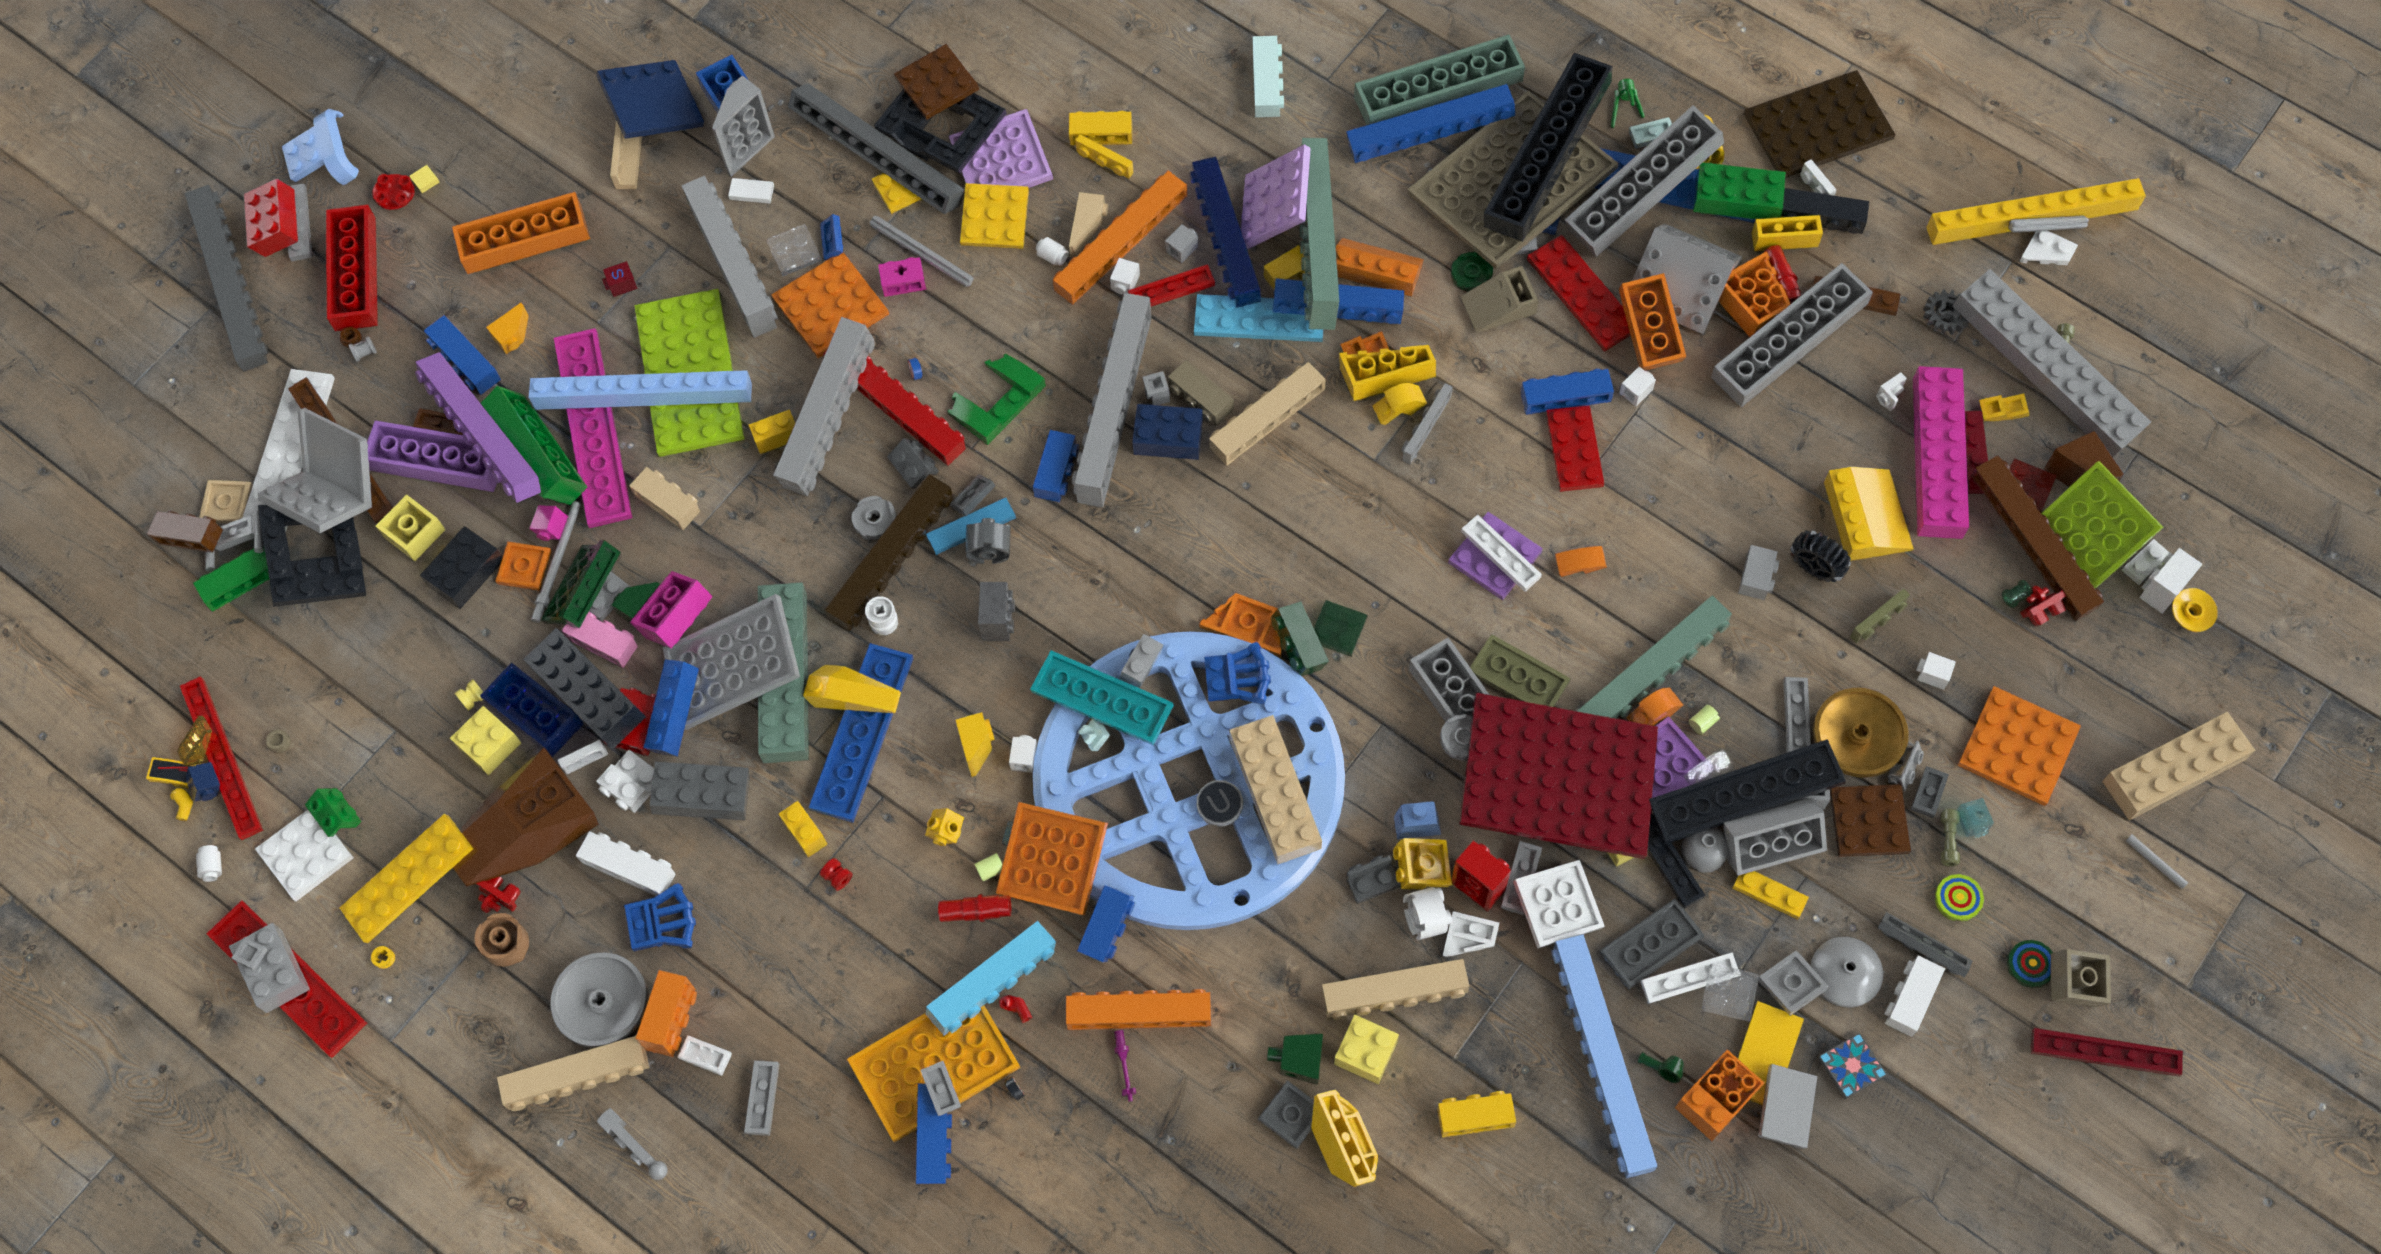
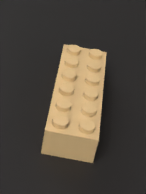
(2178, 766)
(1275, 789)

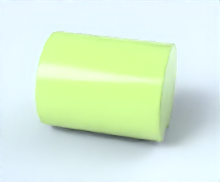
(1704, 719)
(989, 867)

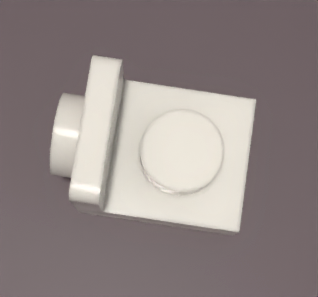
(1889, 390)

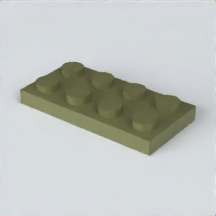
(1518, 673)

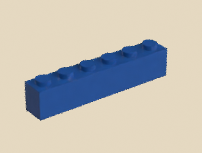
(1354, 302)

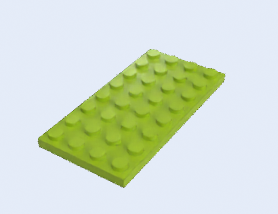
(688, 337)

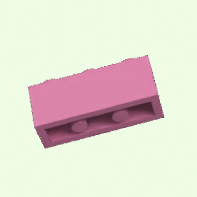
(602, 640)

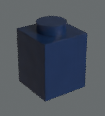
(202, 782)

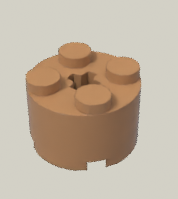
(496, 948)

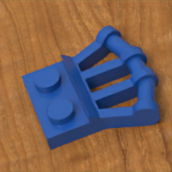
(1222, 675)
(645, 924)

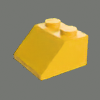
(975, 739)

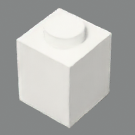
(1124, 276)
(1637, 386)
(1935, 670)
(1022, 753)

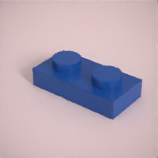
(831, 237)

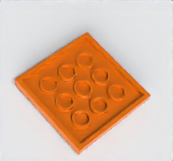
(824, 296)
(2019, 746)
(1051, 858)

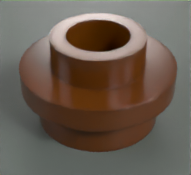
(347, 333)

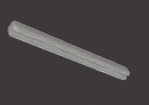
(921, 251)

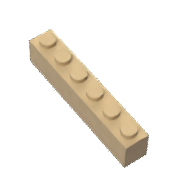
(1267, 413)
(1395, 988)
(572, 1073)

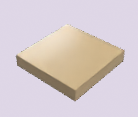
(225, 500)

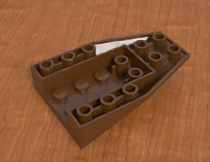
(524, 822)

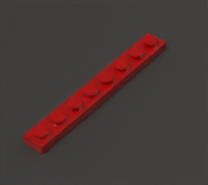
(223, 760)

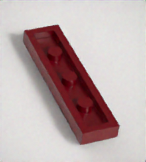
(1975, 446)

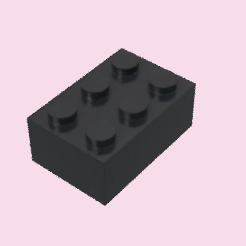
(462, 567)

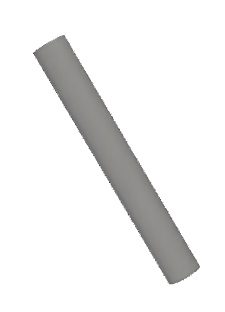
(2156, 861)

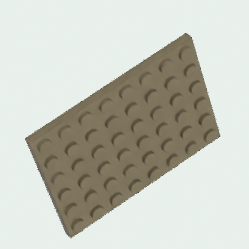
(1468, 178)

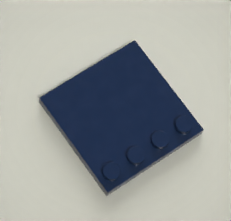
(650, 99)

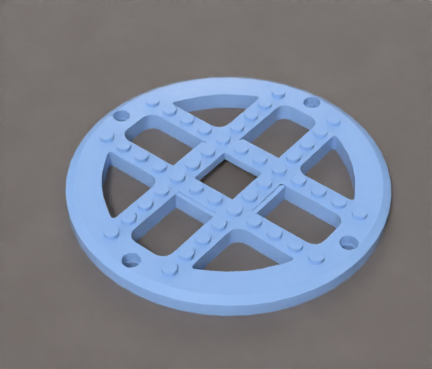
(1169, 821)

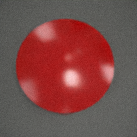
(393, 191)

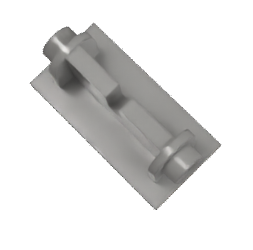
(1905, 773)

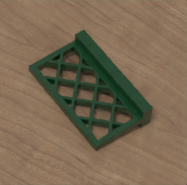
(586, 584)

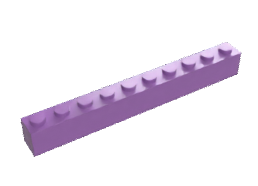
(477, 427)

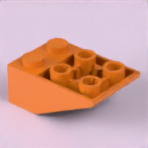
(1719, 1095)

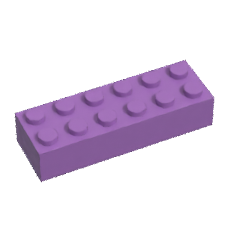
(427, 456)

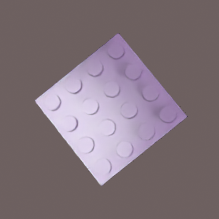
(1275, 197)

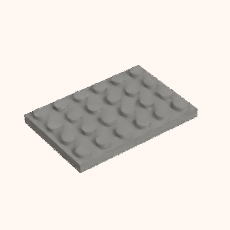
(737, 659)

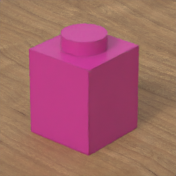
(548, 522)

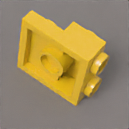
(1422, 863)

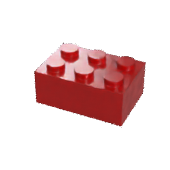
(270, 217)
(1481, 875)

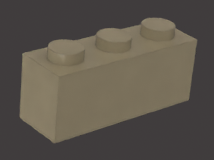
(1200, 393)

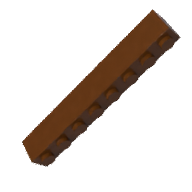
(2037, 537)

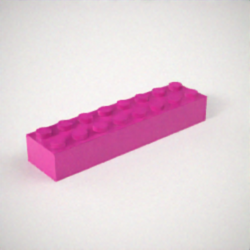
(1940, 453)

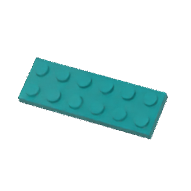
(1102, 697)

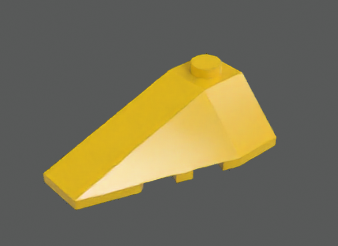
(849, 690)

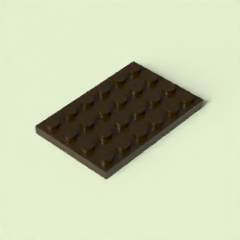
(1819, 123)

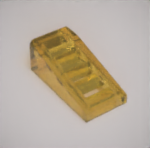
(195, 743)

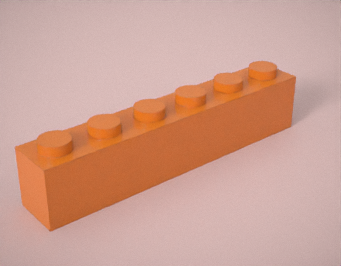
(1138, 1010)

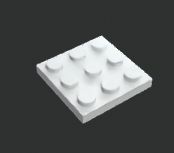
(303, 855)
(1558, 903)

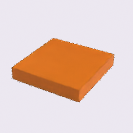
(523, 566)

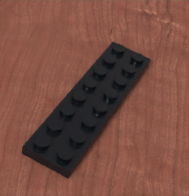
(1747, 791)

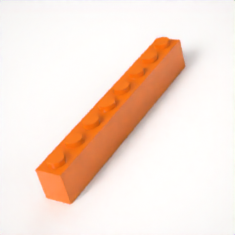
(1119, 237)

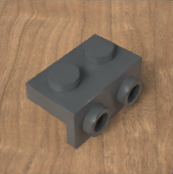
(912, 462)

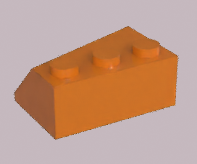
(1754, 294)

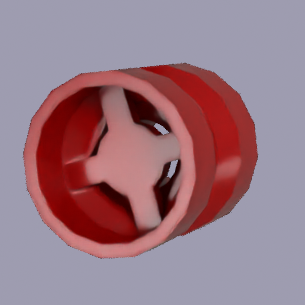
(836, 874)

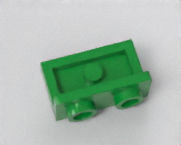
(331, 811)

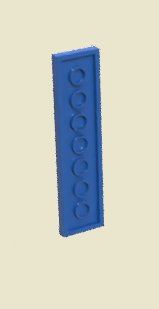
(858, 741)

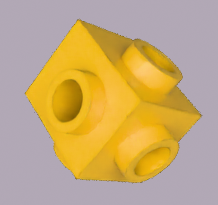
(944, 826)

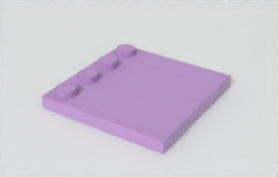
(1009, 155)

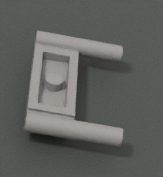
(237, 533)

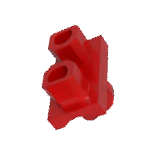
(2036, 611)
(506, 897)

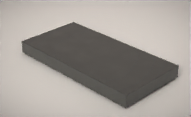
(1651, 944)

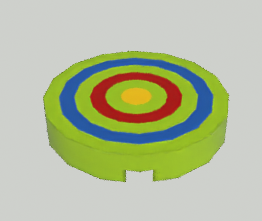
(1959, 897)

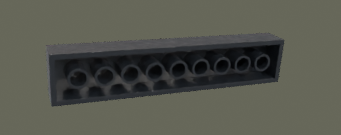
(1548, 147)

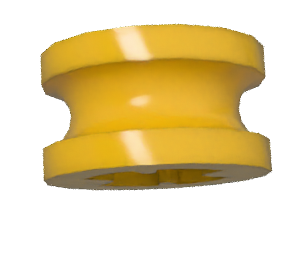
(382, 950)

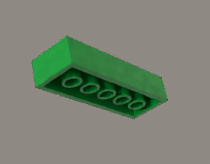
(536, 444)

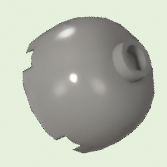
(1705, 850)

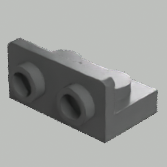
(1372, 879)

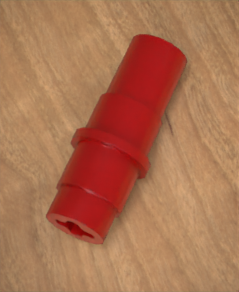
(1784, 272)
(975, 908)

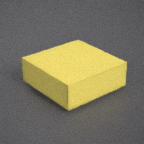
(424, 179)

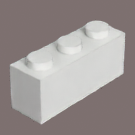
(1913, 995)

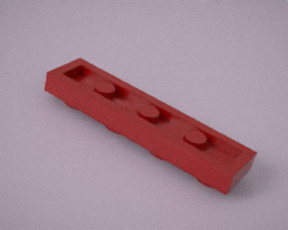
(1176, 285)

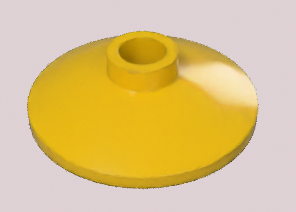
(2200, 603)

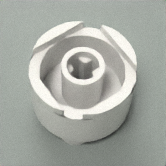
(1426, 913)

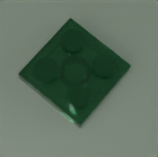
(1339, 627)

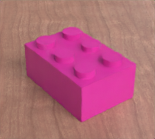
(671, 609)

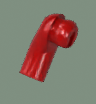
(1016, 1004)

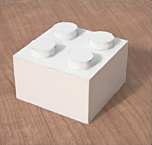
(2169, 579)

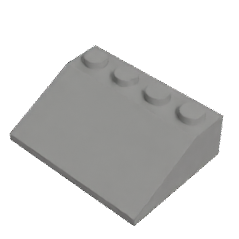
(741, 125)

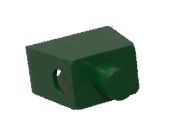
(1299, 1057)

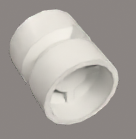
(881, 615)

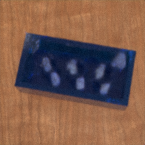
(532, 709)

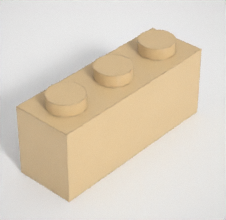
(665, 498)

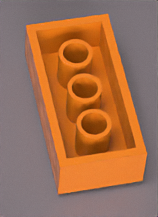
(1652, 322)

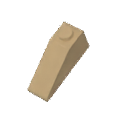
(1087, 220)

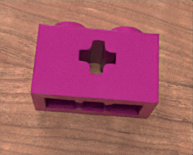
(902, 276)

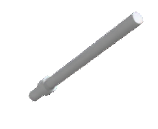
(542, 599)

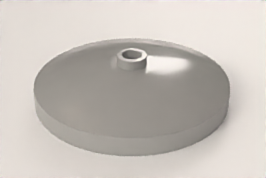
(585, 985)

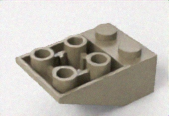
(1500, 300)

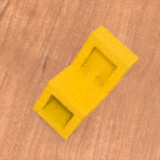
(1402, 398)

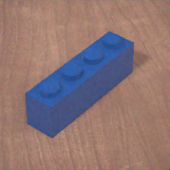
(462, 355)
(1566, 391)
(671, 707)
(931, 1141)

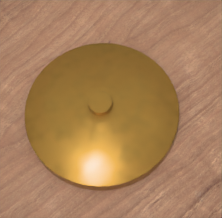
(1863, 730)

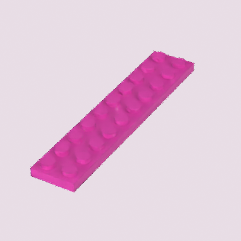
(594, 435)

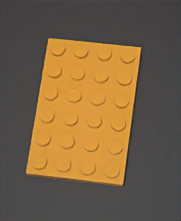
(892, 1066)

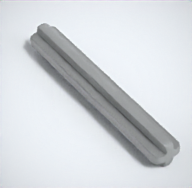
(2046, 224)

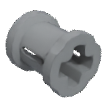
(362, 348)

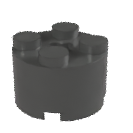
(987, 541)

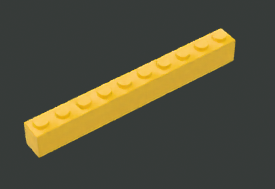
(1995, 217)

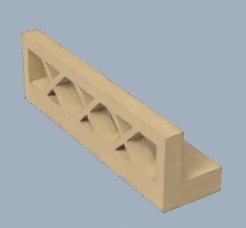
(625, 160)

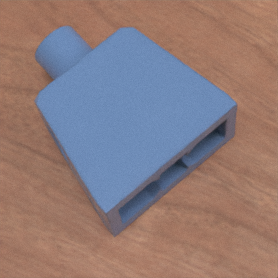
(1417, 820)

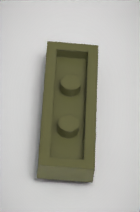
(1880, 616)

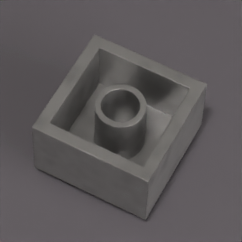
(996, 611)

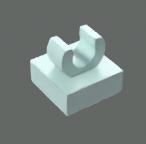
(1094, 734)

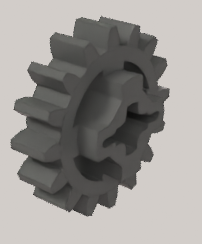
(1946, 316)

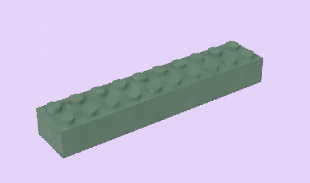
(1319, 242)

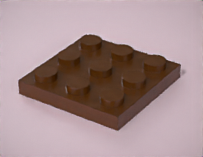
(936, 81)
(1870, 820)

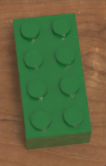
(1739, 191)

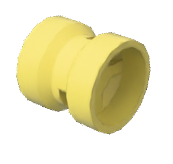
(469, 695)

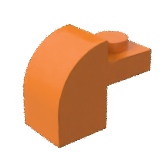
(1656, 707)

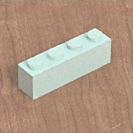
(1266, 76)

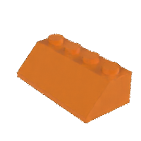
(1377, 266)

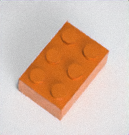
(666, 1013)

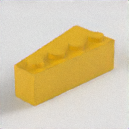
(1379, 371)

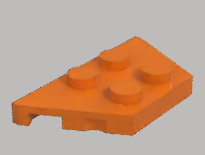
(1246, 621)

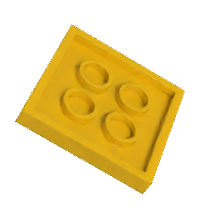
(994, 216)

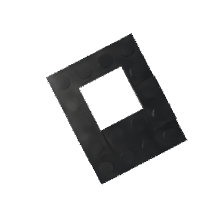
(906, 123)
(310, 578)

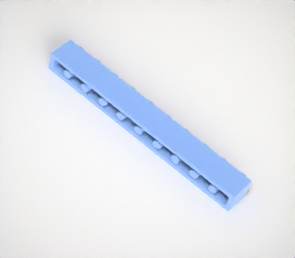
(640, 390)
(1605, 1057)

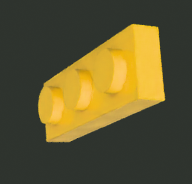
(1104, 157)
(1771, 893)

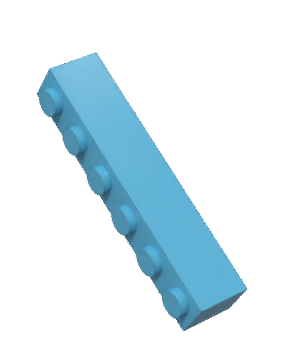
(991, 978)

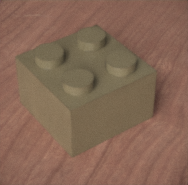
(2080, 978)

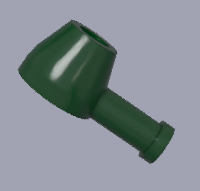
(1669, 1070)

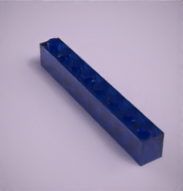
(1226, 232)

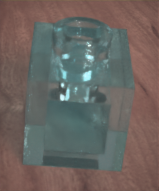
(1975, 818)

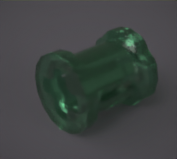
(2017, 593)

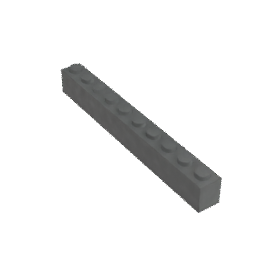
(876, 148)
(226, 278)

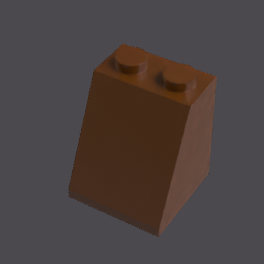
(2078, 456)

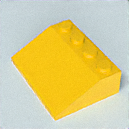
(1867, 512)

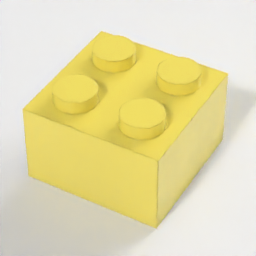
(410, 528)
(485, 740)
(1366, 1049)

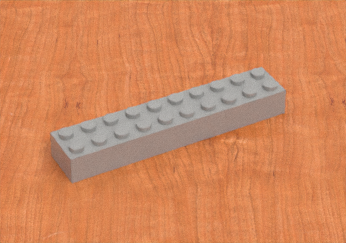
(2050, 362)
(1112, 400)

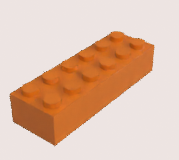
(520, 233)

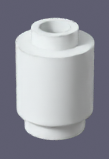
(1052, 251)
(208, 863)

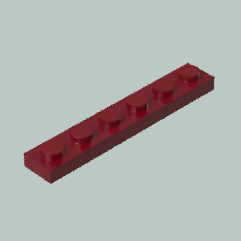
(2107, 1052)

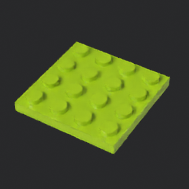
(2100, 523)

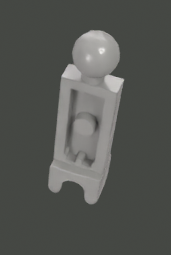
(615, 1126)

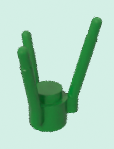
(1626, 92)

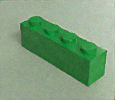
(232, 579)

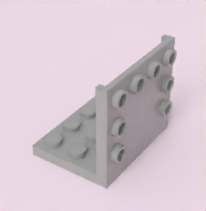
(1693, 271)
(333, 476)

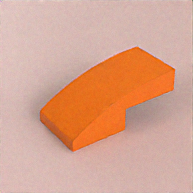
(1371, 344)
(1581, 559)

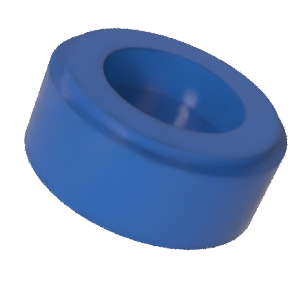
(915, 368)

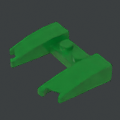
(989, 424)

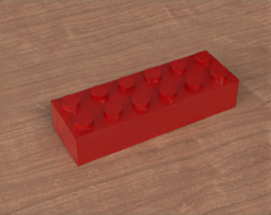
(351, 267)

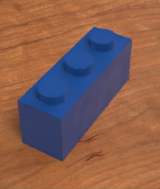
(1055, 466)
(1106, 924)

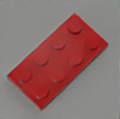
(1574, 448)

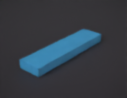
(955, 532)

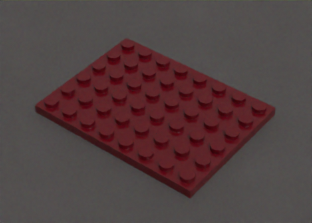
(1559, 776)

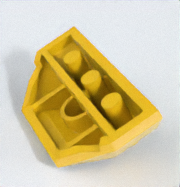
(1343, 1139)

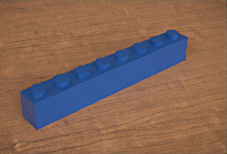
(1431, 123)

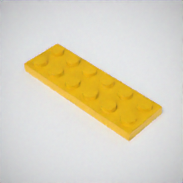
(406, 878)

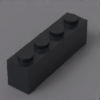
(1834, 211)

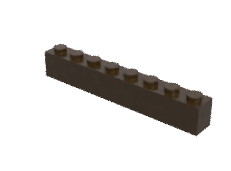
(889, 553)

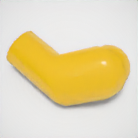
(184, 802)

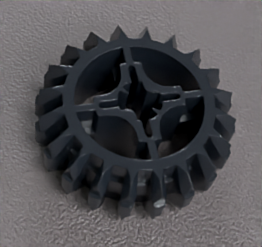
(1820, 556)

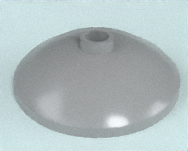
(1845, 986)

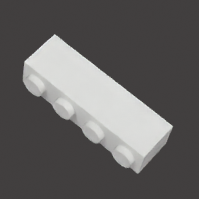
(625, 864)

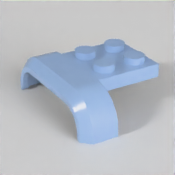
(319, 147)

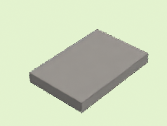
(1787, 1106)

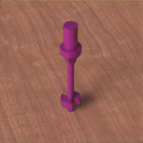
(1122, 1050)

